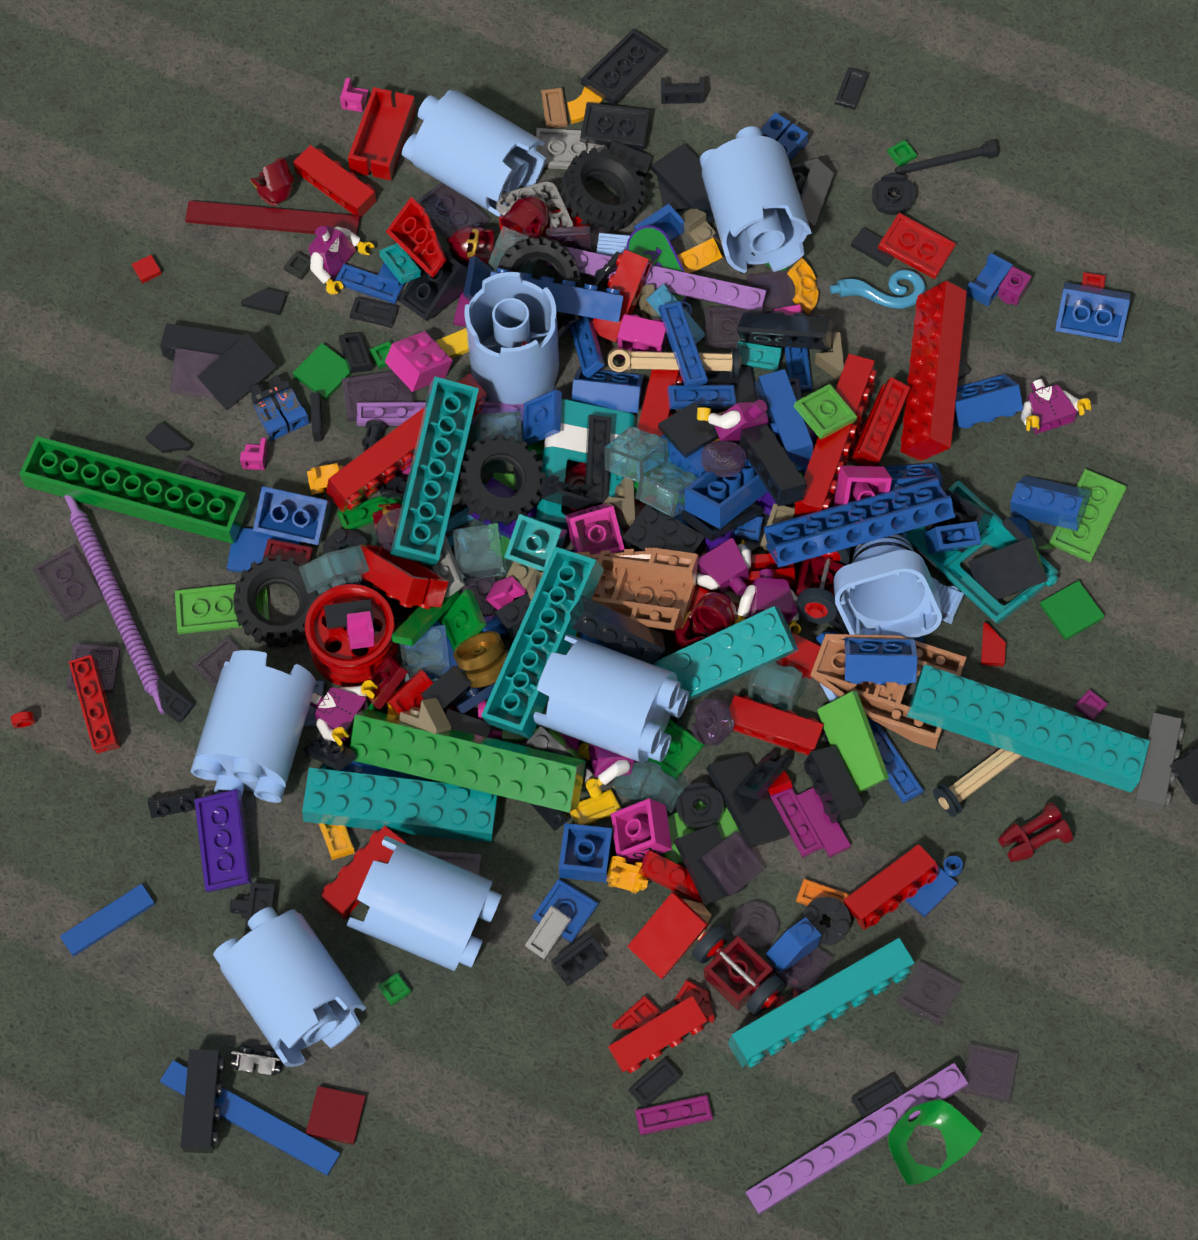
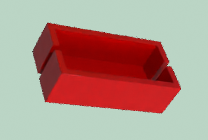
(382, 134)
(403, 579)

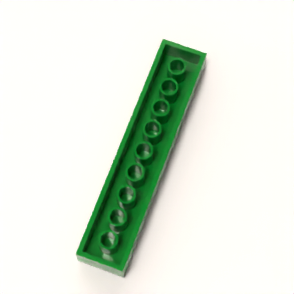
(135, 489)
(469, 761)

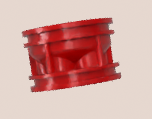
(343, 666)

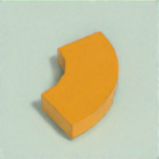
(577, 107)
(805, 285)

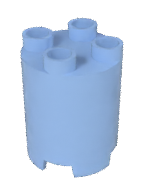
(473, 149)
(755, 201)
(497, 324)
(610, 700)
(253, 726)
(425, 906)
(289, 984)

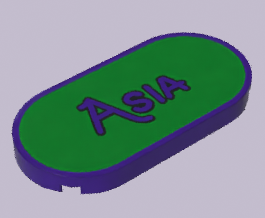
(656, 246)

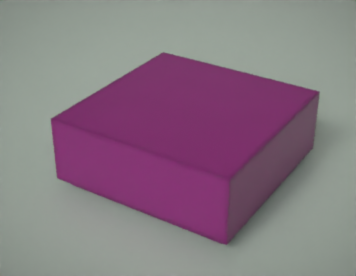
(1090, 705)

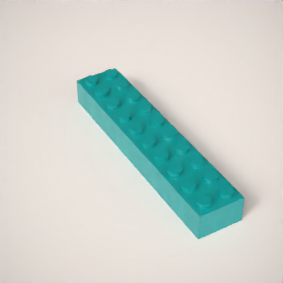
(1028, 728)

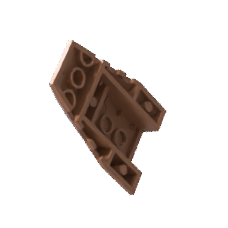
(647, 585)

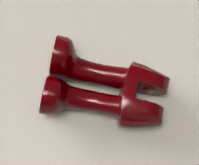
(1026, 846)

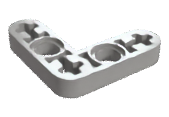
(537, 190)

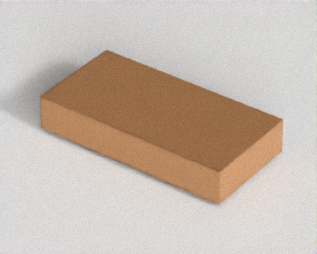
(554, 108)

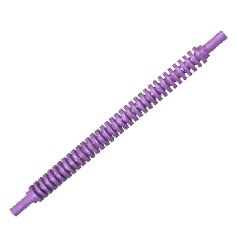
(114, 599)

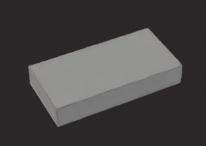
(548, 932)

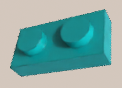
(400, 263)
(759, 356)

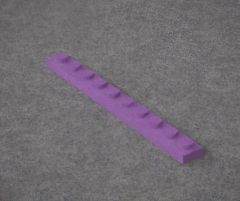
(681, 283)
(853, 1140)

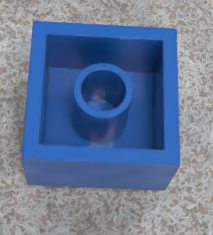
(585, 852)

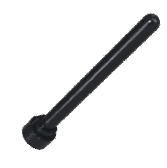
(988, 150)

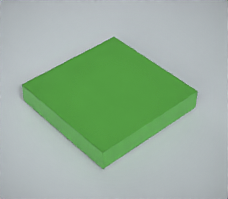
(825, 411)

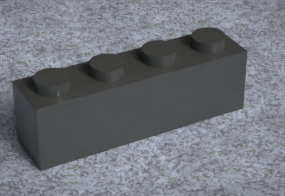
(1156, 773)

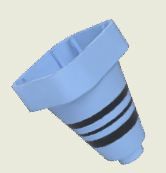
(887, 590)

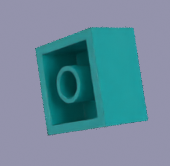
(534, 542)

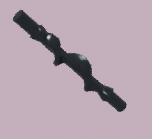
(599, 277)

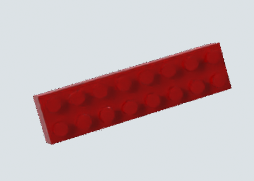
(933, 371)
(832, 451)
(384, 459)

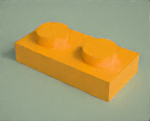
(699, 256)

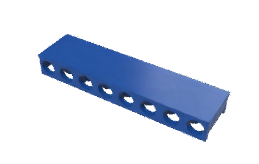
(858, 522)

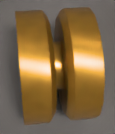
(481, 658)

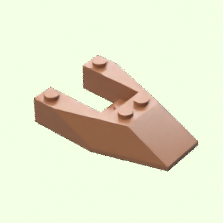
(884, 701)

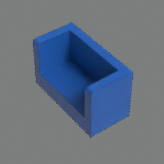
(666, 220)
(988, 281)

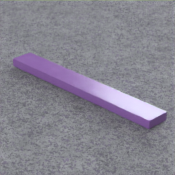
(401, 416)

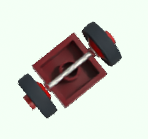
(816, 586)
(737, 971)

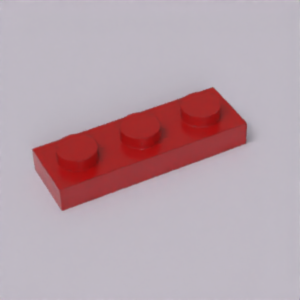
(669, 875)

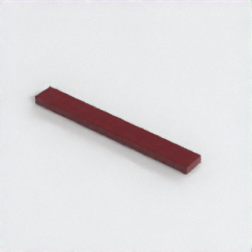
(266, 218)

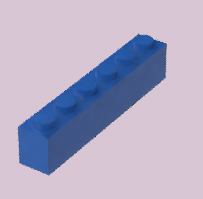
(579, 300)

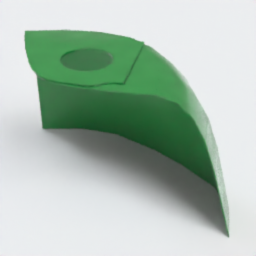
(956, 1129)

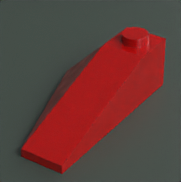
(417, 237)

